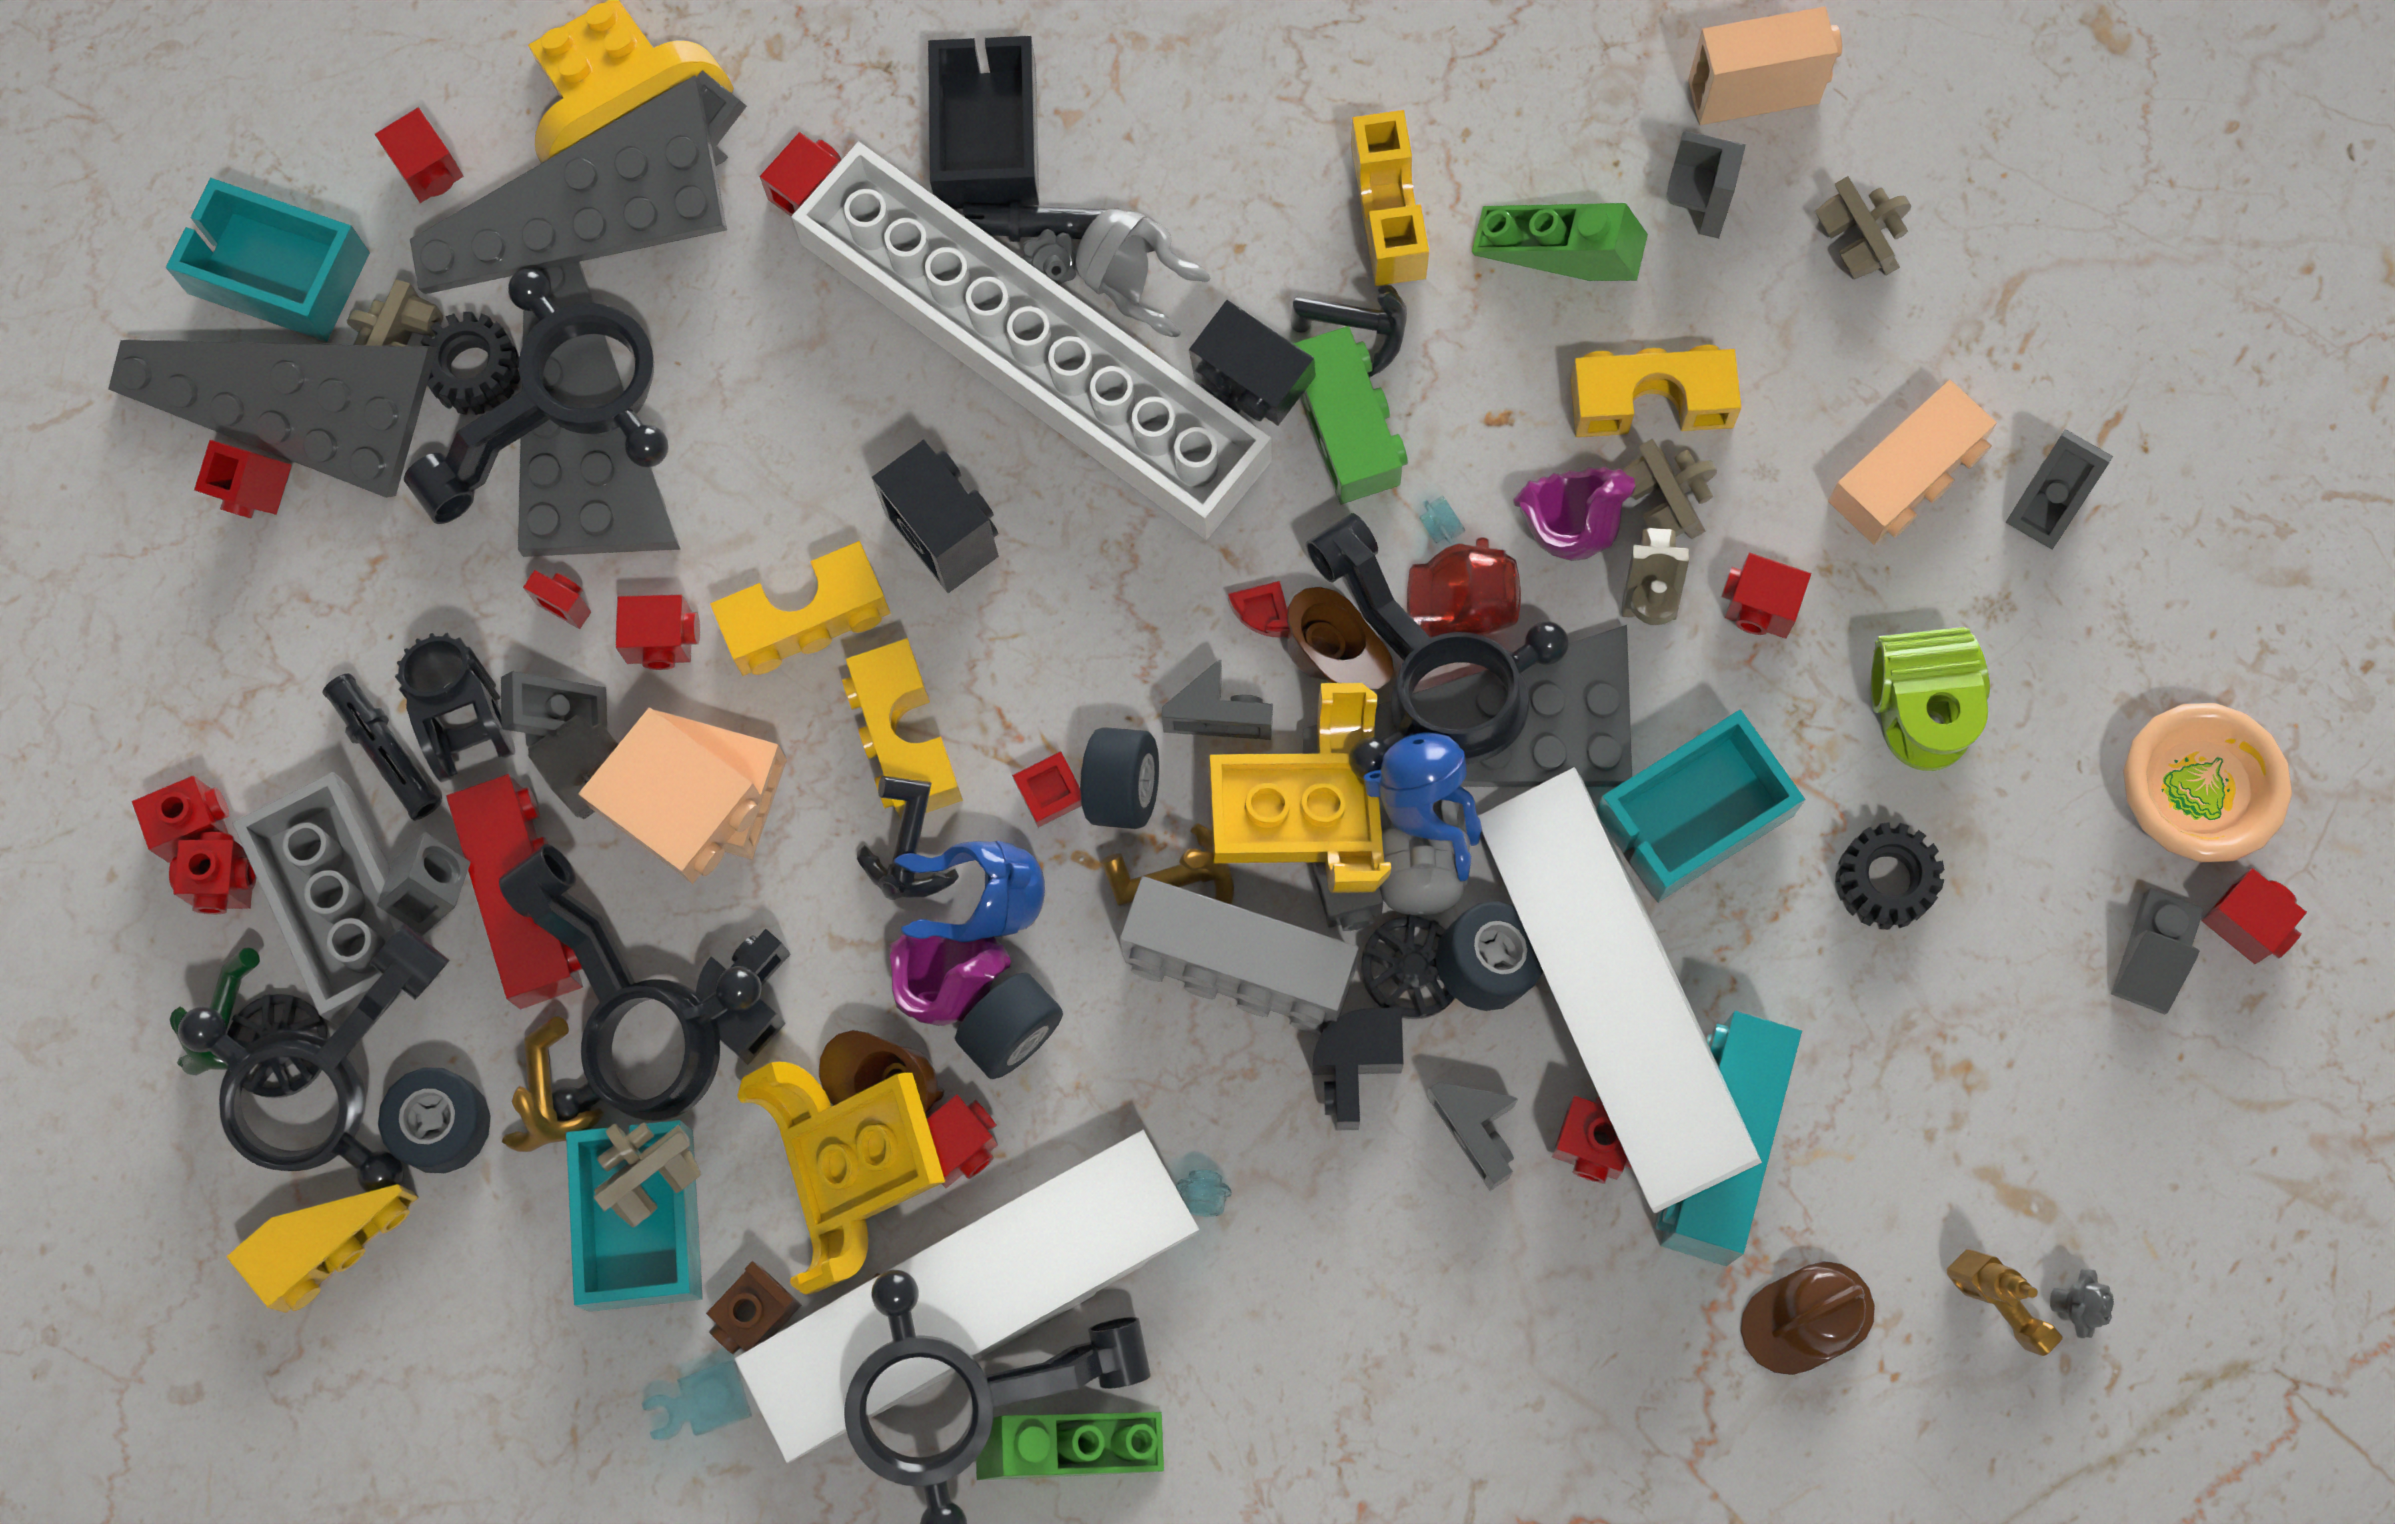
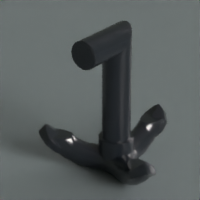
(1387, 321)
(898, 881)

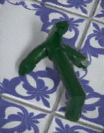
(222, 1002)

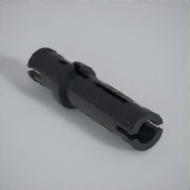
(1029, 221)
(348, 700)

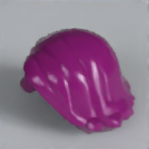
(1575, 511)
(943, 978)

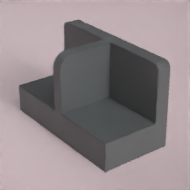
(1705, 178)

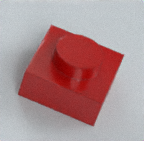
(559, 597)
(1048, 789)

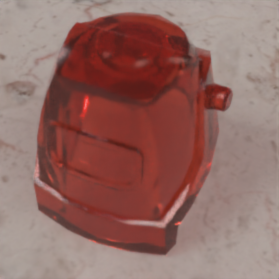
(1465, 590)

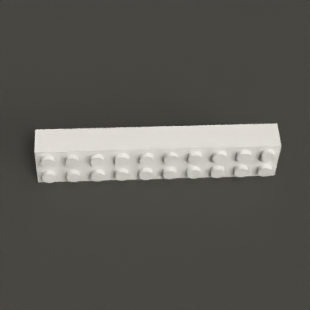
(1033, 340)

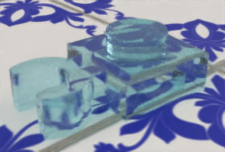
(707, 1400)

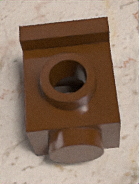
(772, 1304)

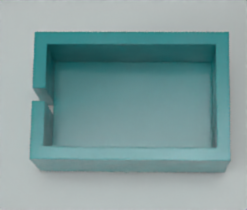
(269, 259)
(1699, 805)
(622, 1263)

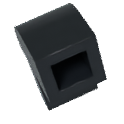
(750, 1029)
(1354, 1045)

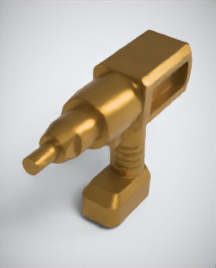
(1992, 1282)

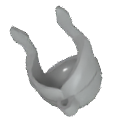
(1116, 262)
(1422, 870)

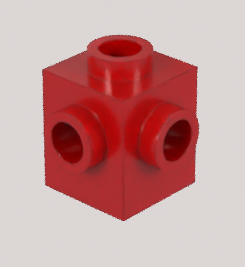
(212, 874)
(1578, 1146)

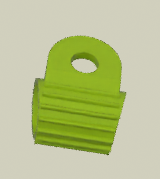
(1932, 675)

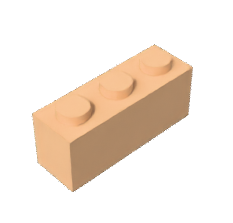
(1913, 463)

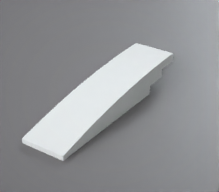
(1617, 992)
(974, 1290)

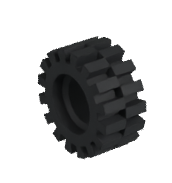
(487, 384)
(1912, 852)

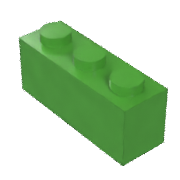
(1350, 418)

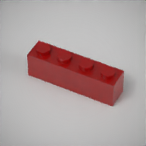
(495, 836)

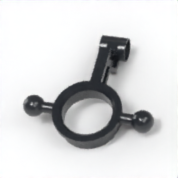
(446, 483)
(1350, 552)
(539, 891)
(406, 965)
(1113, 1356)

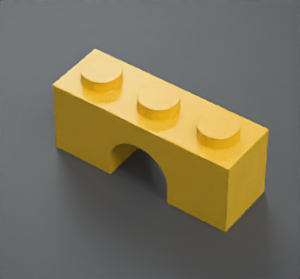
(1387, 199)
(1697, 381)
(844, 601)
(886, 687)

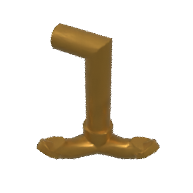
(1193, 867)
(537, 1103)

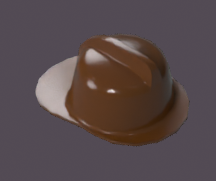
(1334, 641)
(861, 1060)
(1807, 1318)

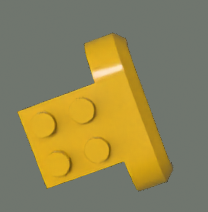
(606, 71)
(1305, 803)
(845, 1159)

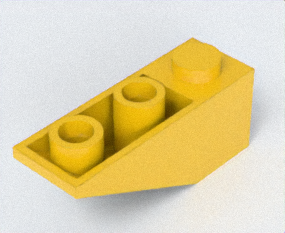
(302, 1248)

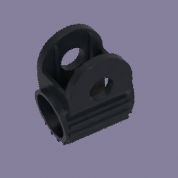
(423, 679)

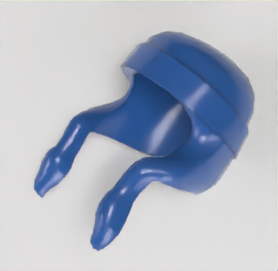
(1417, 775)
(1010, 897)

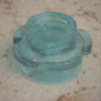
(1441, 521)
(1204, 1193)

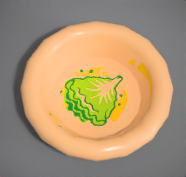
(2207, 782)

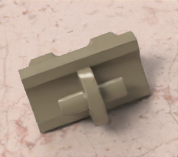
(1849, 210)
(395, 319)
(1654, 471)
(1655, 577)
(624, 1188)

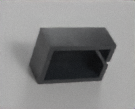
(983, 122)

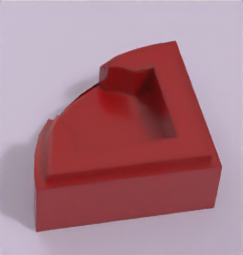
(1262, 609)

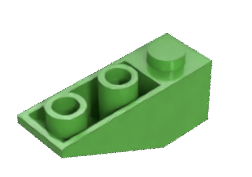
(1564, 239)
(1072, 1445)

